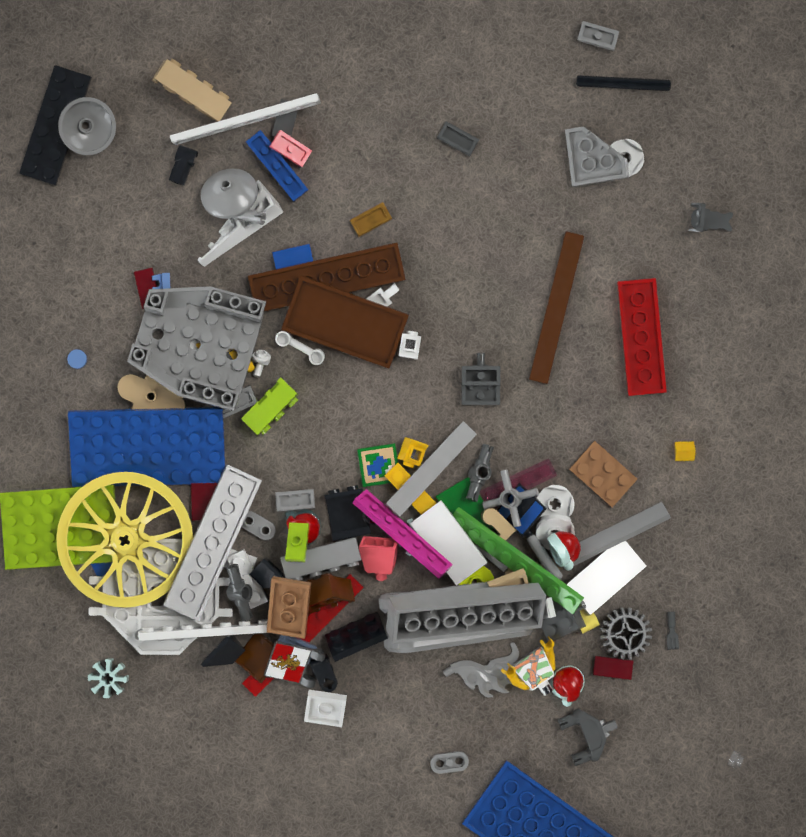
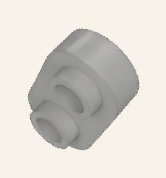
(257, 526)
(449, 762)

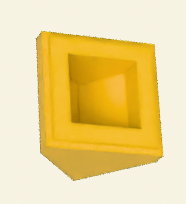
(685, 451)

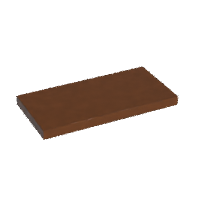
(345, 321)

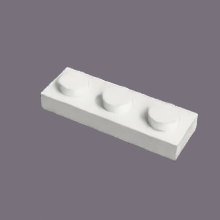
(245, 567)

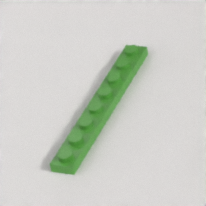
(517, 560)

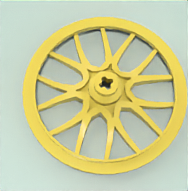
(122, 526)

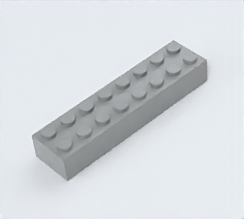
(465, 612)

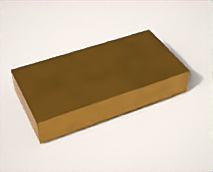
(370, 219)

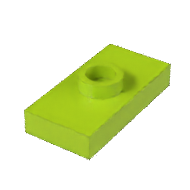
(297, 542)

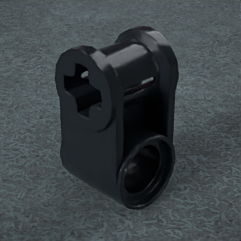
(322, 671)

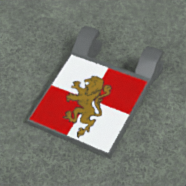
(290, 662)

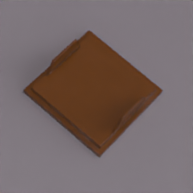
(256, 656)

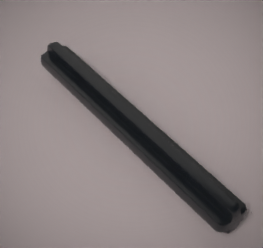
(623, 83)

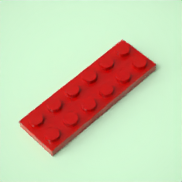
(641, 337)

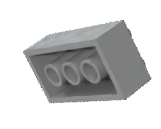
(324, 557)

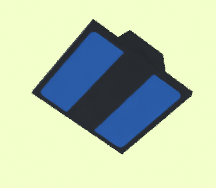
(528, 511)

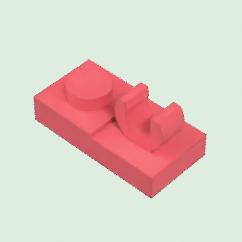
(290, 148)

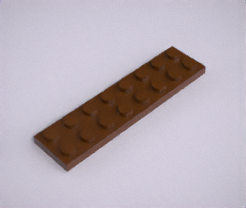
(346, 272)

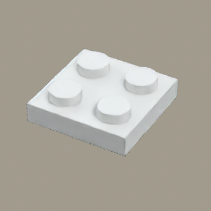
(325, 708)

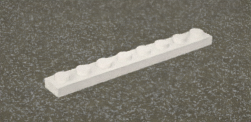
(204, 630)

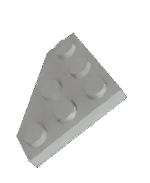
(593, 159)

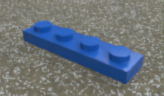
(277, 166)

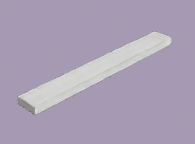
(245, 119)

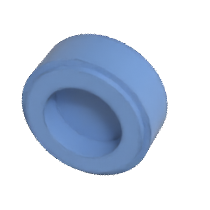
(77, 359)

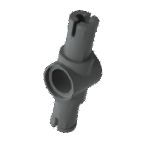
(476, 481)
(239, 592)

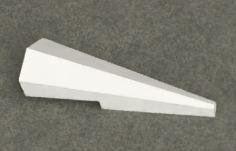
(237, 230)

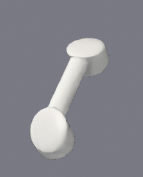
(315, 356)

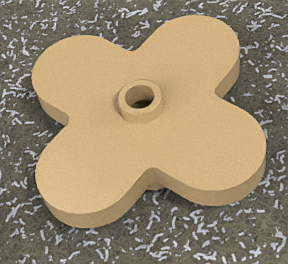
(137, 390)

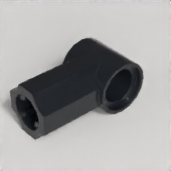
(183, 162)

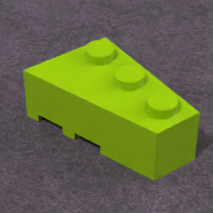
(270, 407)

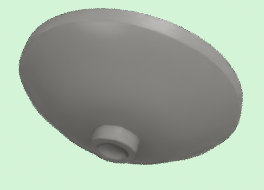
(100, 126)
(230, 200)

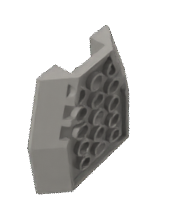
(215, 319)

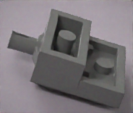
(481, 383)
(563, 623)

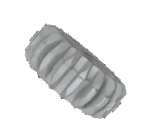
(628, 650)

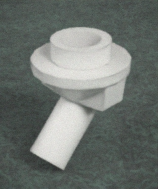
(262, 358)

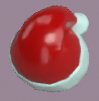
(564, 549)
(567, 684)

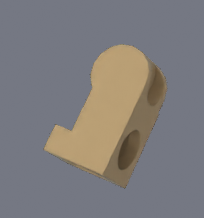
(498, 523)

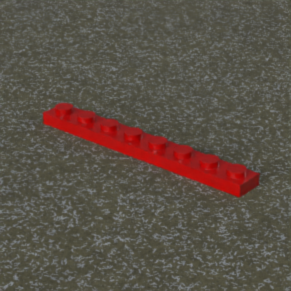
(315, 624)

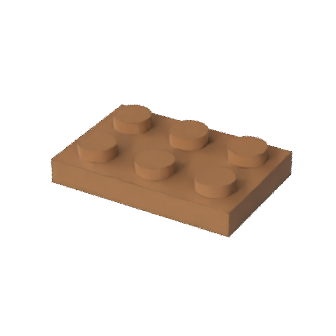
(603, 474)
(288, 607)

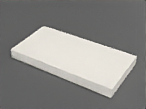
(447, 536)
(606, 575)

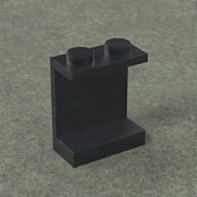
(344, 516)

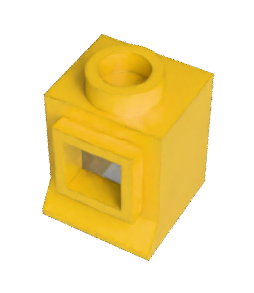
(412, 452)

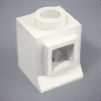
(410, 345)

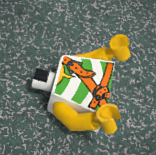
(534, 669)

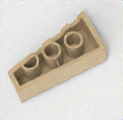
(192, 90)

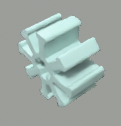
(112, 673)

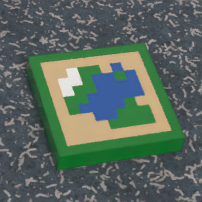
(376, 463)

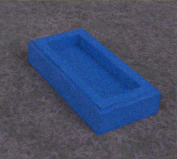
(292, 256)

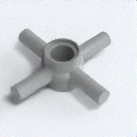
(503, 499)

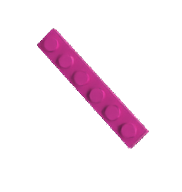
(402, 533)

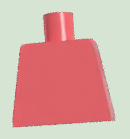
(378, 555)

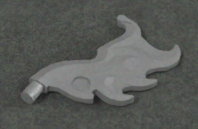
(485, 676)

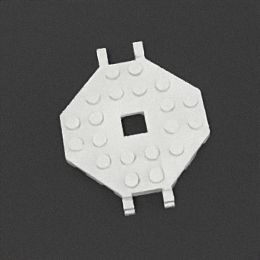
(133, 619)

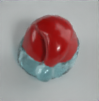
(306, 516)

